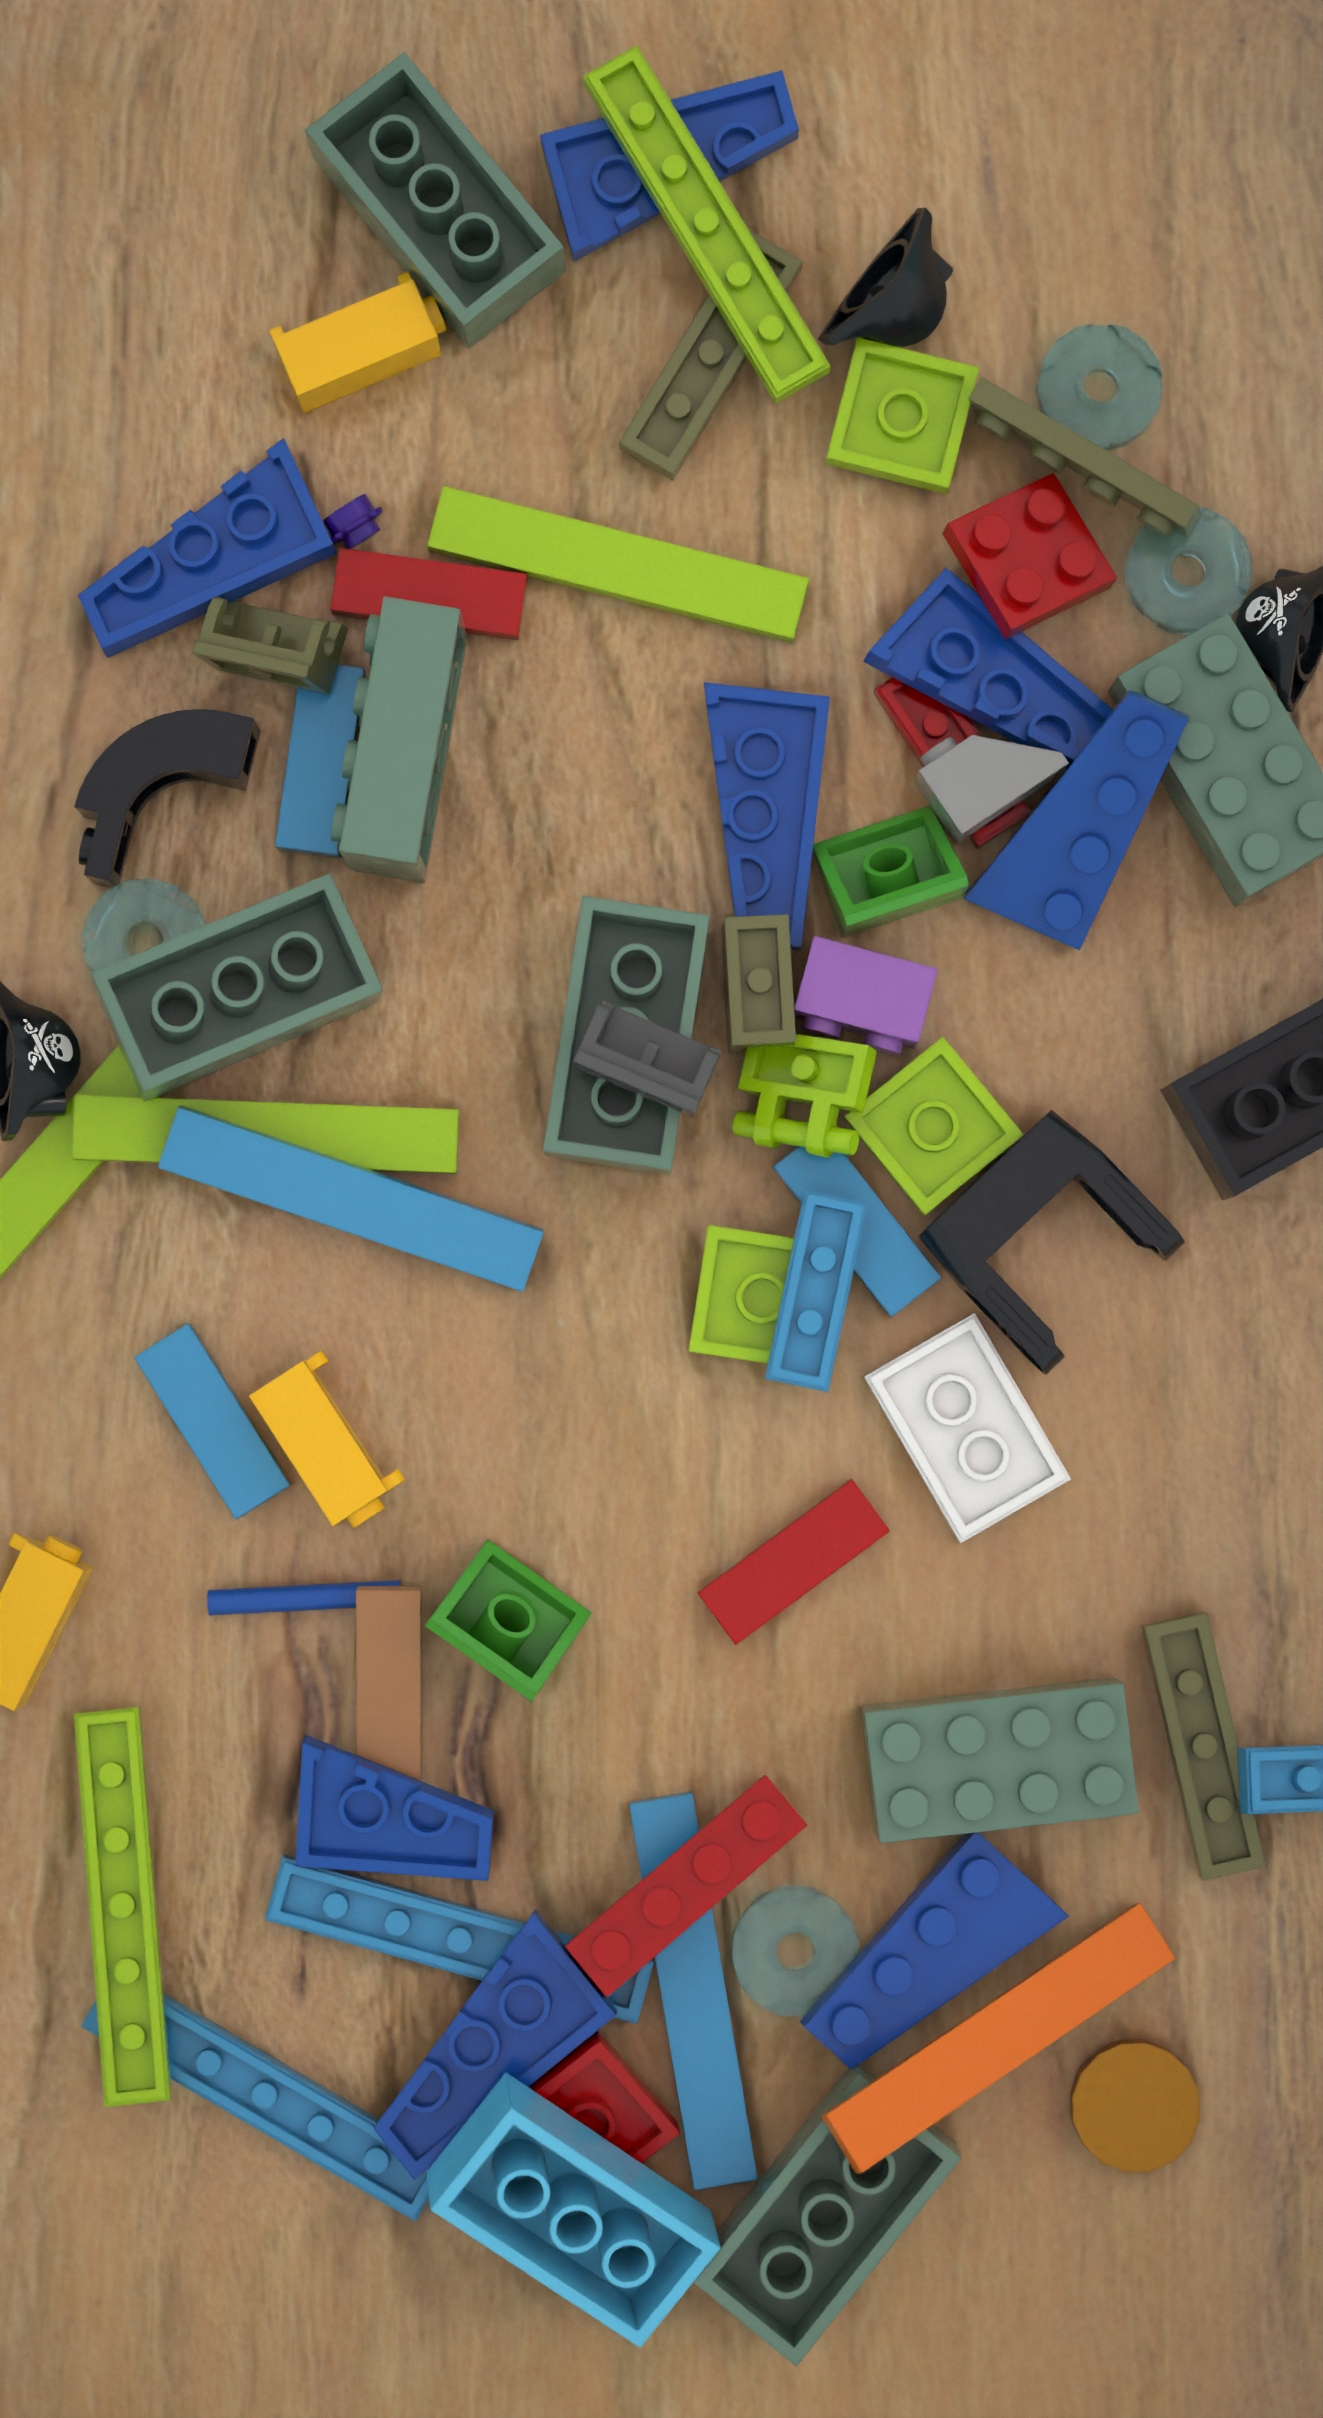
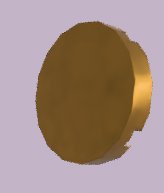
(1134, 2105)

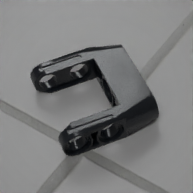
(1009, 1197)

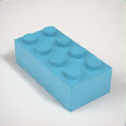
(572, 2210)

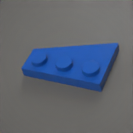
(385, 1821)

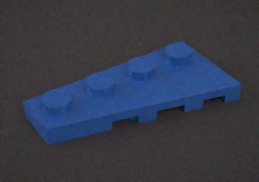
(601, 191)
(227, 549)
(961, 659)
(768, 794)
(1076, 837)
(938, 1943)
(516, 2022)

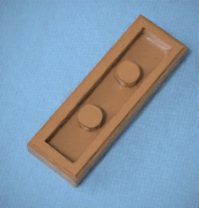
(389, 1677)

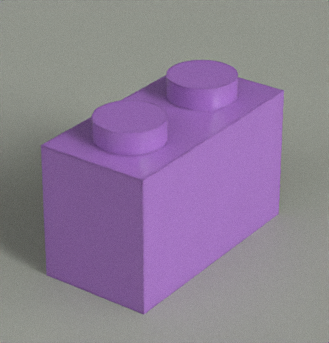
(864, 995)

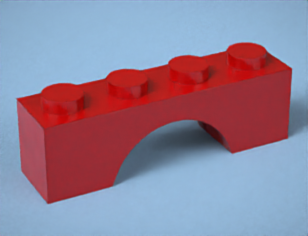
(685, 1886)

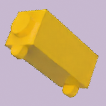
(360, 344)
(323, 1444)
(35, 1611)

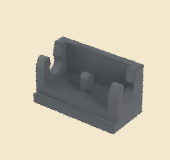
(646, 1059)

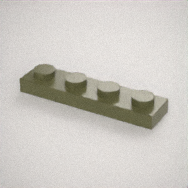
(695, 380)
(1106, 474)
(1202, 1744)

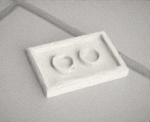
(967, 1428)

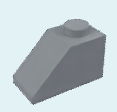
(982, 780)

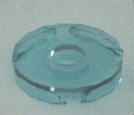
(1108, 351)
(1182, 607)
(130, 907)
(769, 1920)

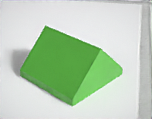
(889, 871)
(508, 1620)

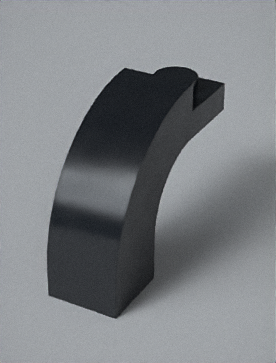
(146, 760)

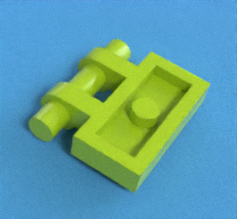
(812, 1072)

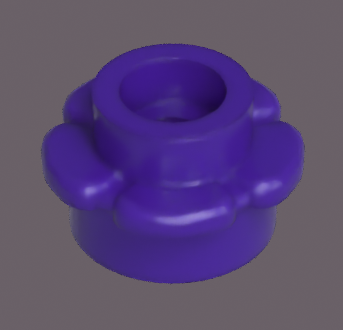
(354, 522)

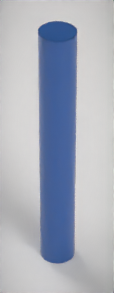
(287, 1598)

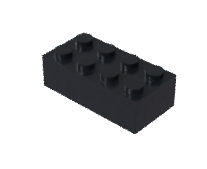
(1256, 1104)

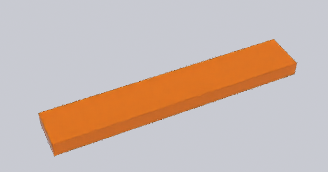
(997, 2038)

